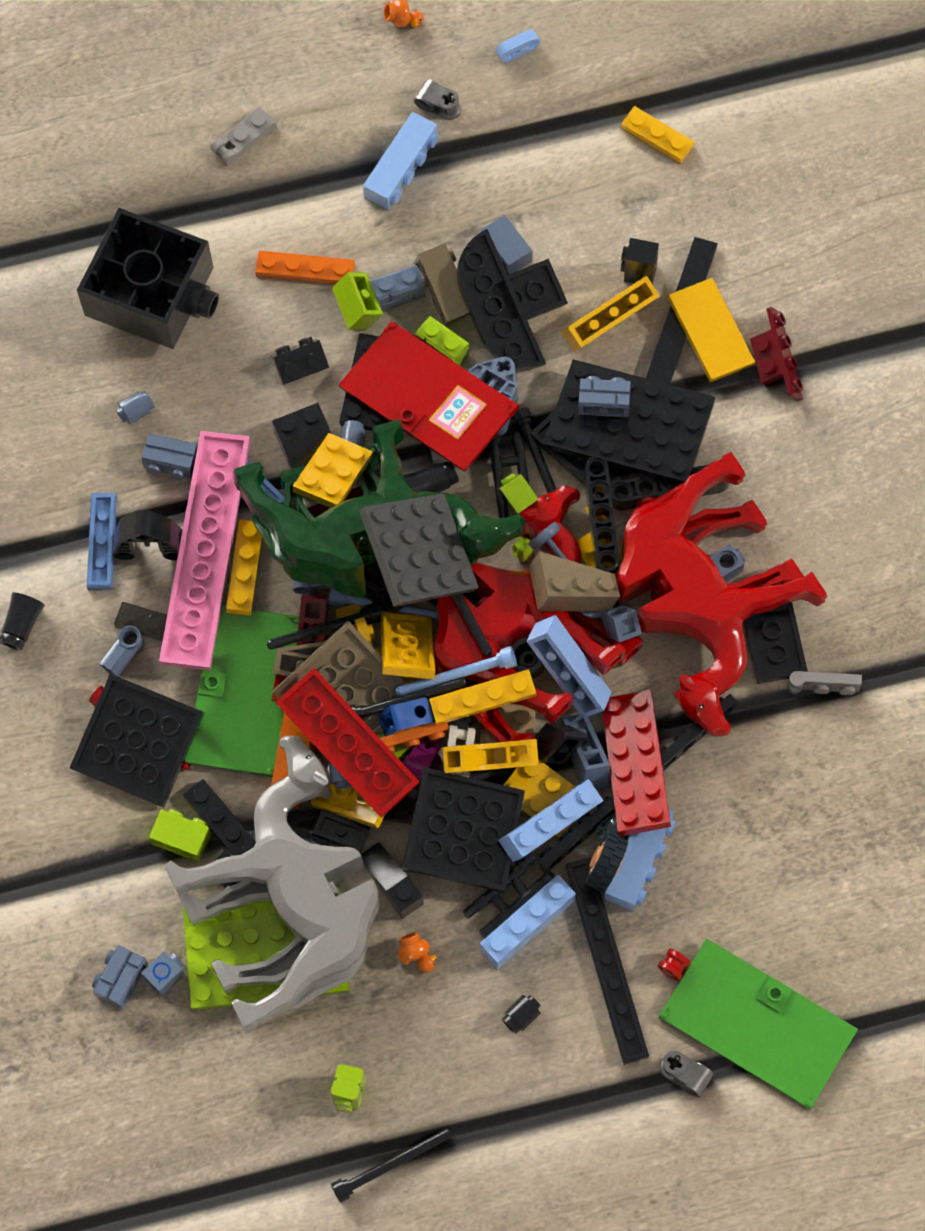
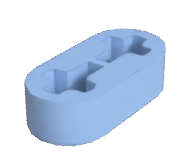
(518, 46)

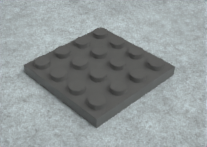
(418, 549)

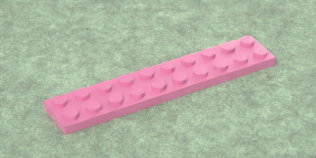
(204, 552)

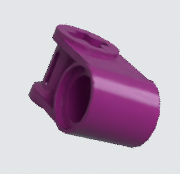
(424, 756)

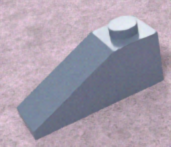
(590, 757)

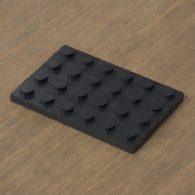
(655, 440)

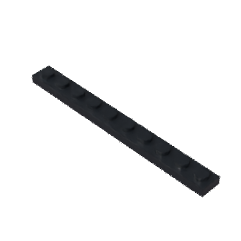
(572, 839)

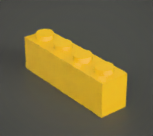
(610, 313)

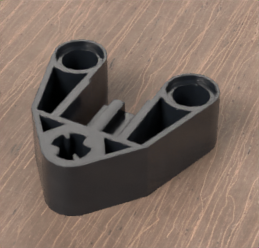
(146, 527)

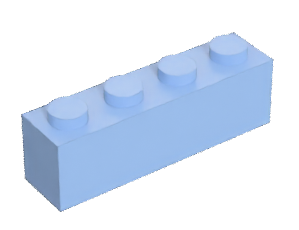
(400, 161)
(569, 666)
(550, 820)
(637, 867)
(527, 922)

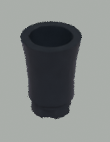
(434, 478)
(20, 620)
(524, 653)

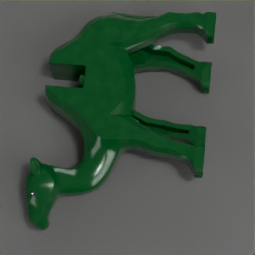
(335, 543)

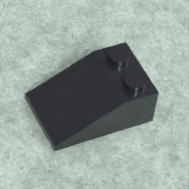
(301, 434)

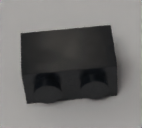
(639, 260)

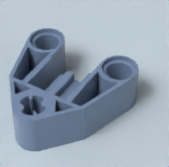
(501, 376)

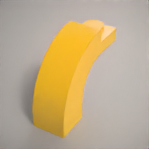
(490, 756)

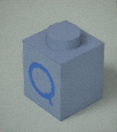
(163, 973)

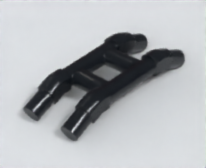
(498, 462)
(494, 897)

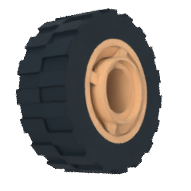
(606, 862)

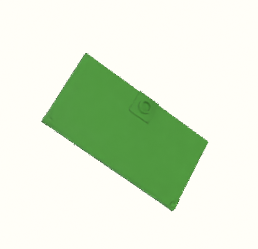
(239, 718)
(758, 1023)

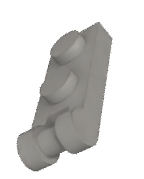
(244, 136)
(824, 682)

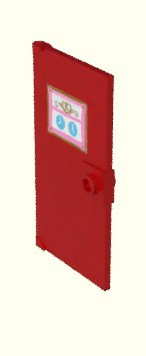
(428, 396)

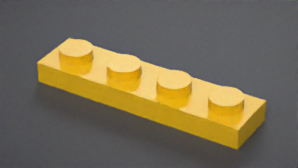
(244, 569)
(482, 697)

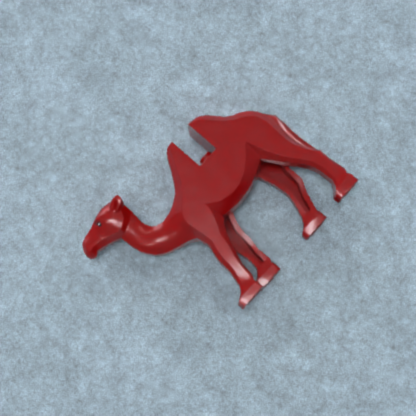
(690, 590)
(509, 613)

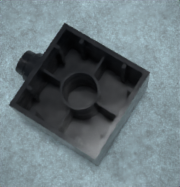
(148, 279)

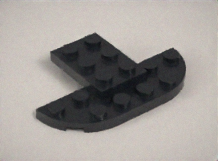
(505, 302)

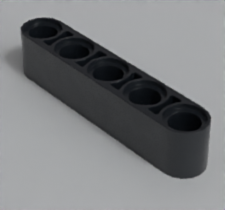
(632, 488)
(601, 506)

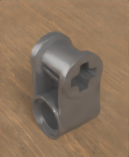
(437, 100)
(688, 1074)

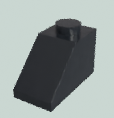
(558, 742)

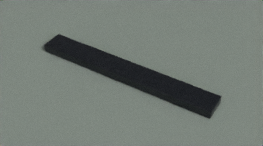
(672, 335)
(607, 965)

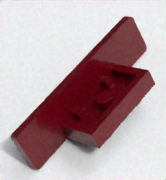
(775, 357)

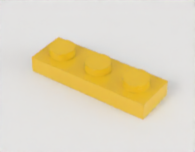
(657, 134)

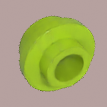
(522, 550)

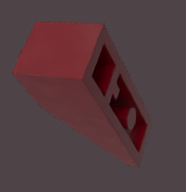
(313, 611)

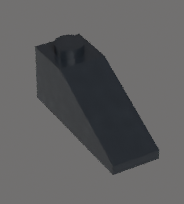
(392, 880)

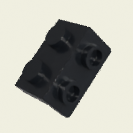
(300, 360)

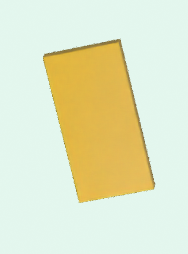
(711, 330)
(407, 645)

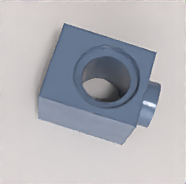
(731, 555)
(621, 623)

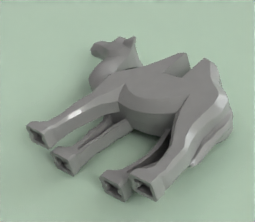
(300, 885)

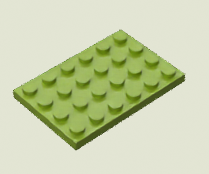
(237, 939)

